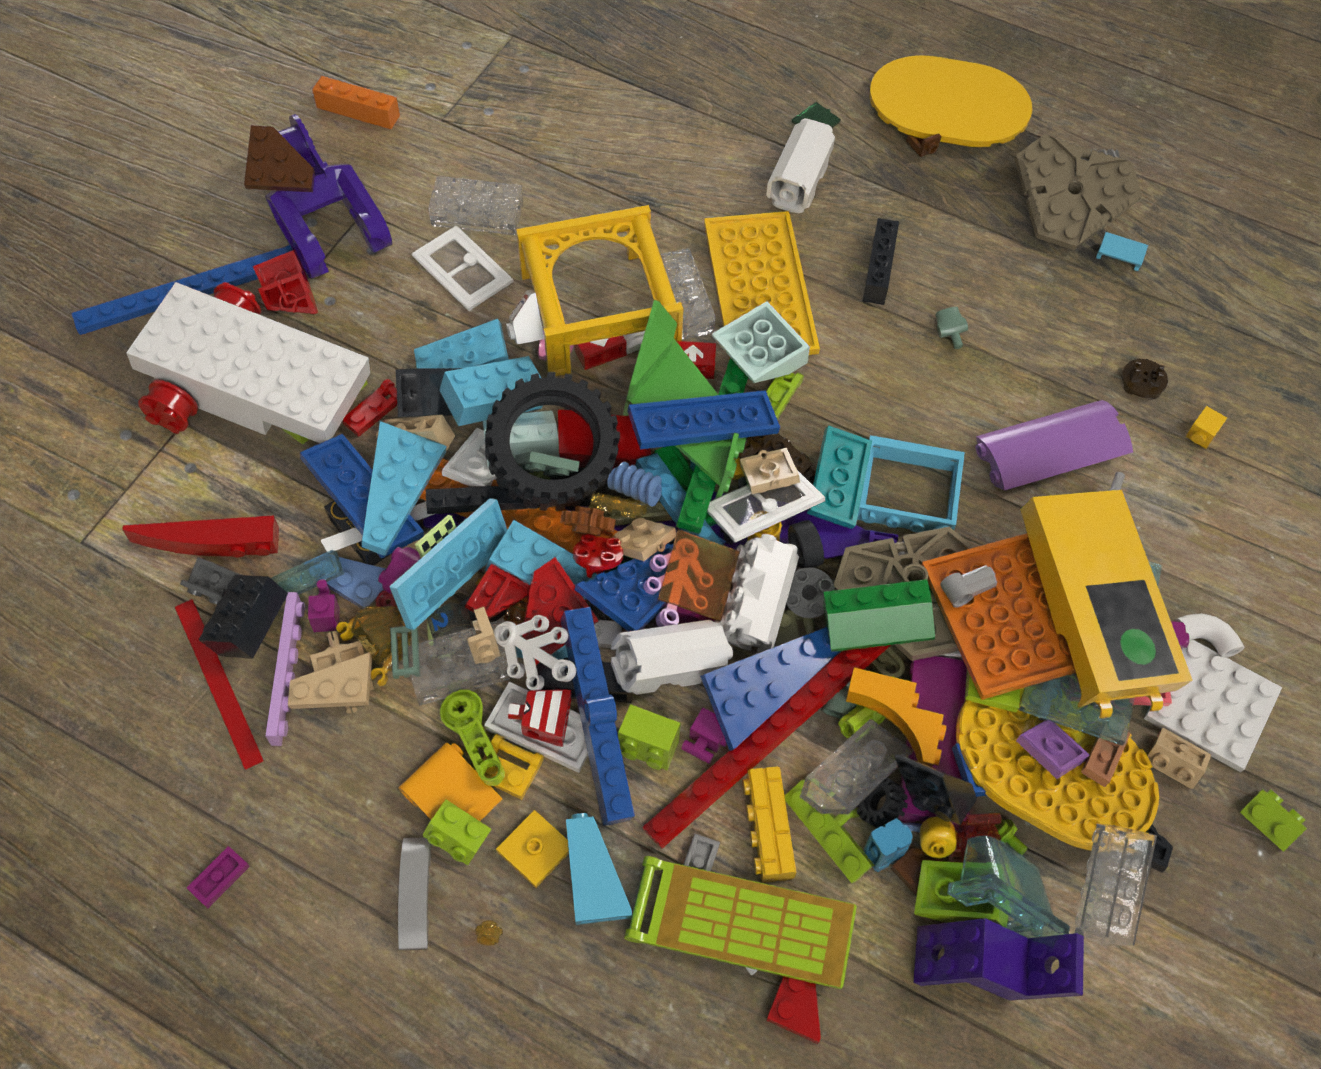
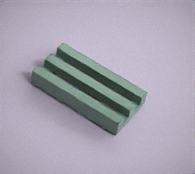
(406, 671)

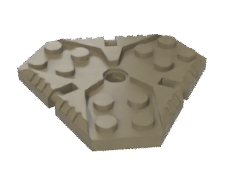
(1073, 189)
(880, 564)

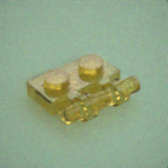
(628, 508)

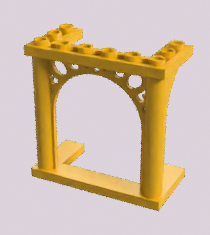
(566, 233)

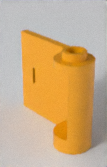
(450, 778)

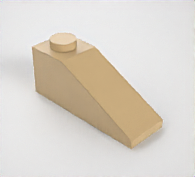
(429, 427)

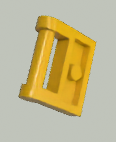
(516, 778)

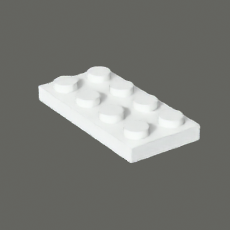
(571, 755)

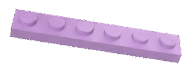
(287, 656)

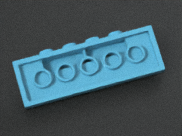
(449, 564)

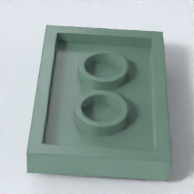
(551, 465)

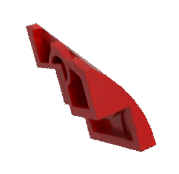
(285, 284)

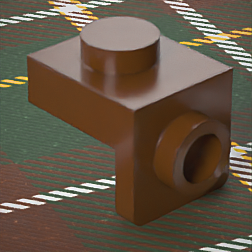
(924, 146)

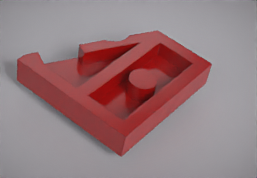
(497, 592)
(796, 1009)

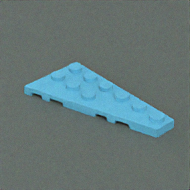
(399, 477)

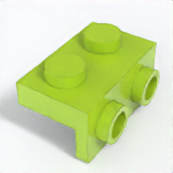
(1273, 819)
(456, 832)

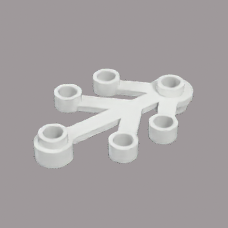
(532, 651)

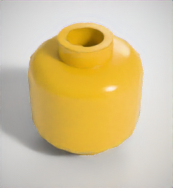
(937, 837)

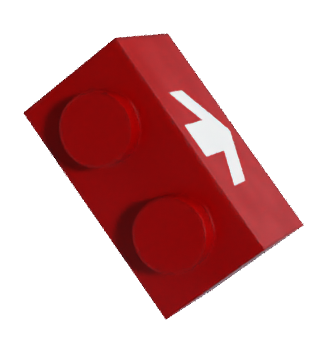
(600, 351)
(702, 355)

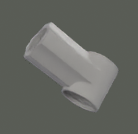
(962, 588)

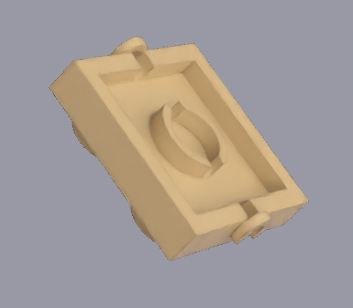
(770, 471)
(644, 538)

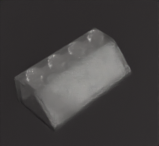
(853, 770)
(1115, 885)

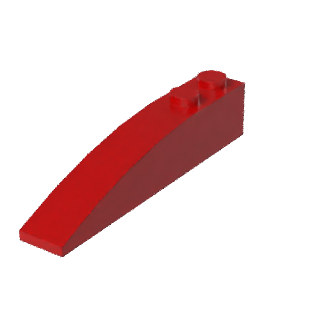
(210, 537)

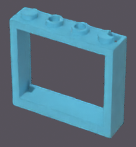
(916, 455)

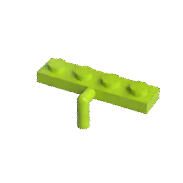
(831, 835)

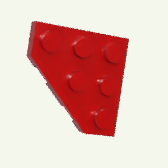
(549, 596)

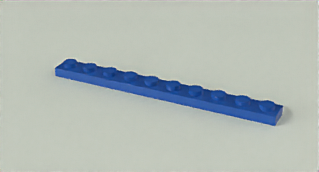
(150, 299)

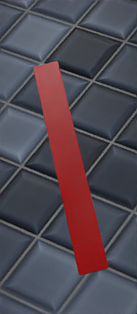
(220, 687)

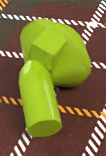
(1007, 830)

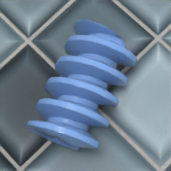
(635, 483)

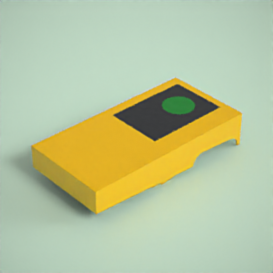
(1104, 598)

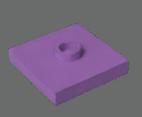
(1053, 748)

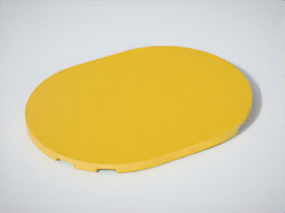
(950, 97)
(1061, 806)

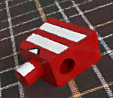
(544, 715)

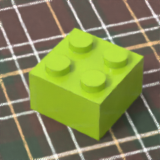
(648, 737)

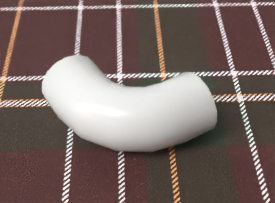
(1213, 630)

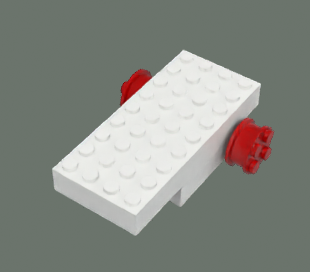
(241, 366)

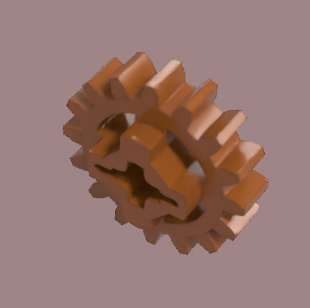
(587, 521)

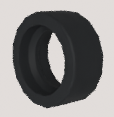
(808, 542)

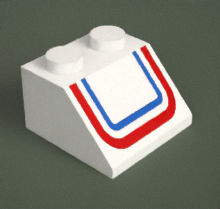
(525, 320)

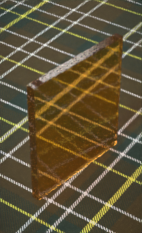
(699, 575)

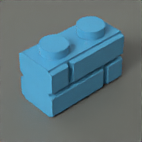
(888, 844)

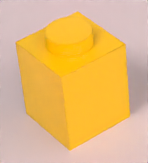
(1206, 427)

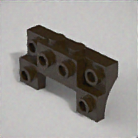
(770, 443)

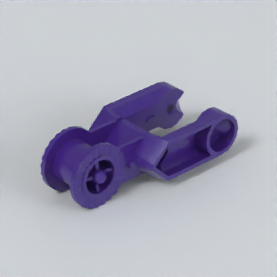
(330, 185)

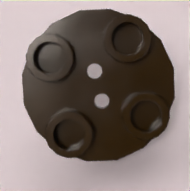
(1154, 379)

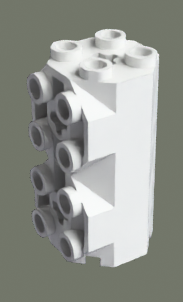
(801, 166)
(759, 592)
(669, 655)

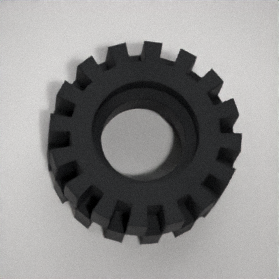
(891, 808)

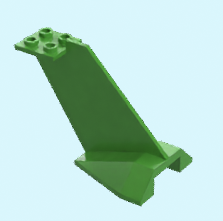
(668, 374)

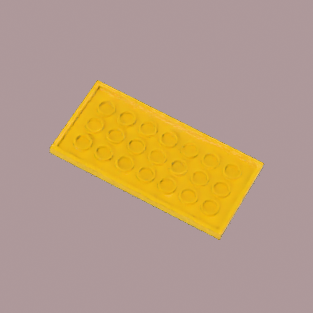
(756, 263)

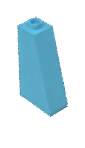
(595, 882)

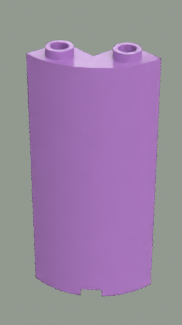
(1053, 444)

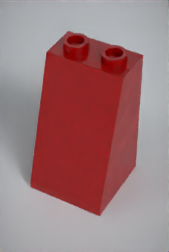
(577, 440)

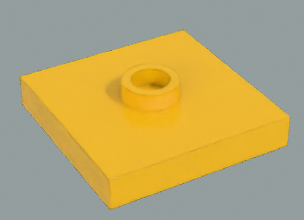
(534, 848)

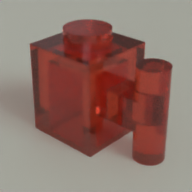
(975, 826)

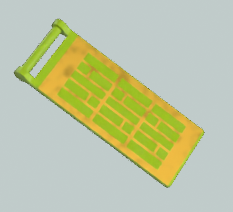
(745, 923)

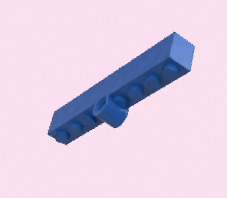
(597, 718)

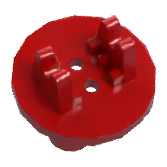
(597, 553)

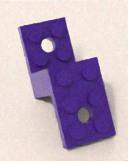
(999, 960)

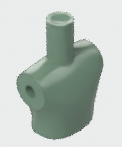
(951, 324)
(837, 705)

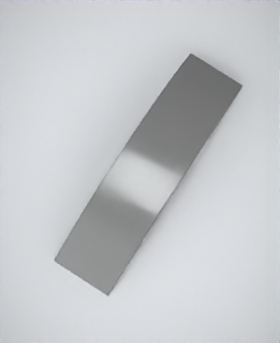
(413, 894)

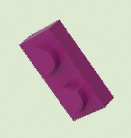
(218, 877)

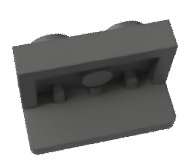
(209, 580)

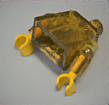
(373, 631)

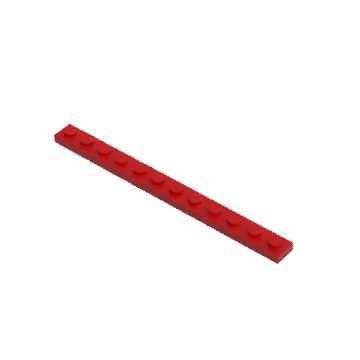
(757, 745)

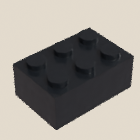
(243, 616)

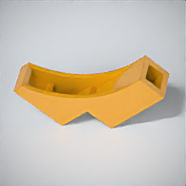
(898, 703)

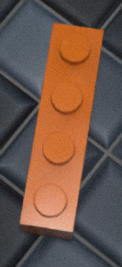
(356, 102)

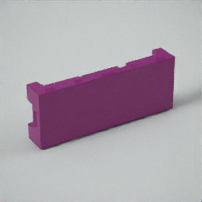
(942, 691)

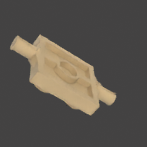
(336, 654)

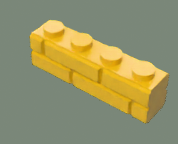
(770, 825)

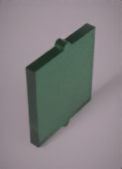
(817, 113)

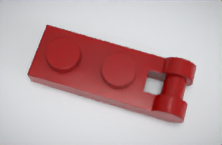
(372, 409)

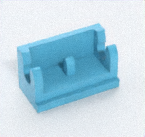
(1122, 249)

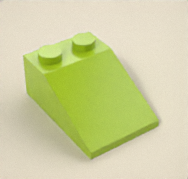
(936, 904)

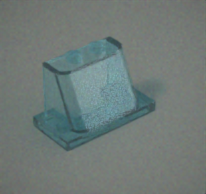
(1009, 883)

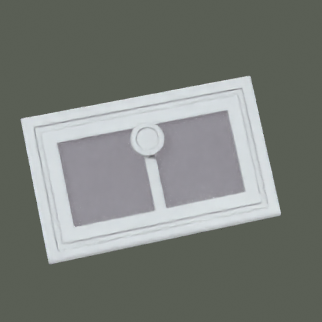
(462, 268)
(747, 513)

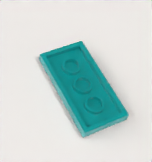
(841, 476)

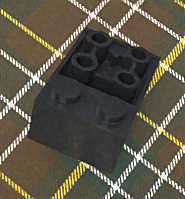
(419, 392)
(936, 790)

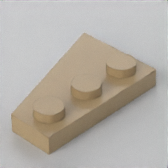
(333, 686)

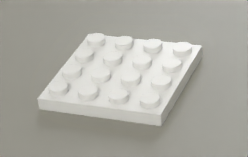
(1219, 708)

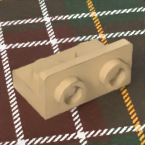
(483, 644)
(1178, 758)

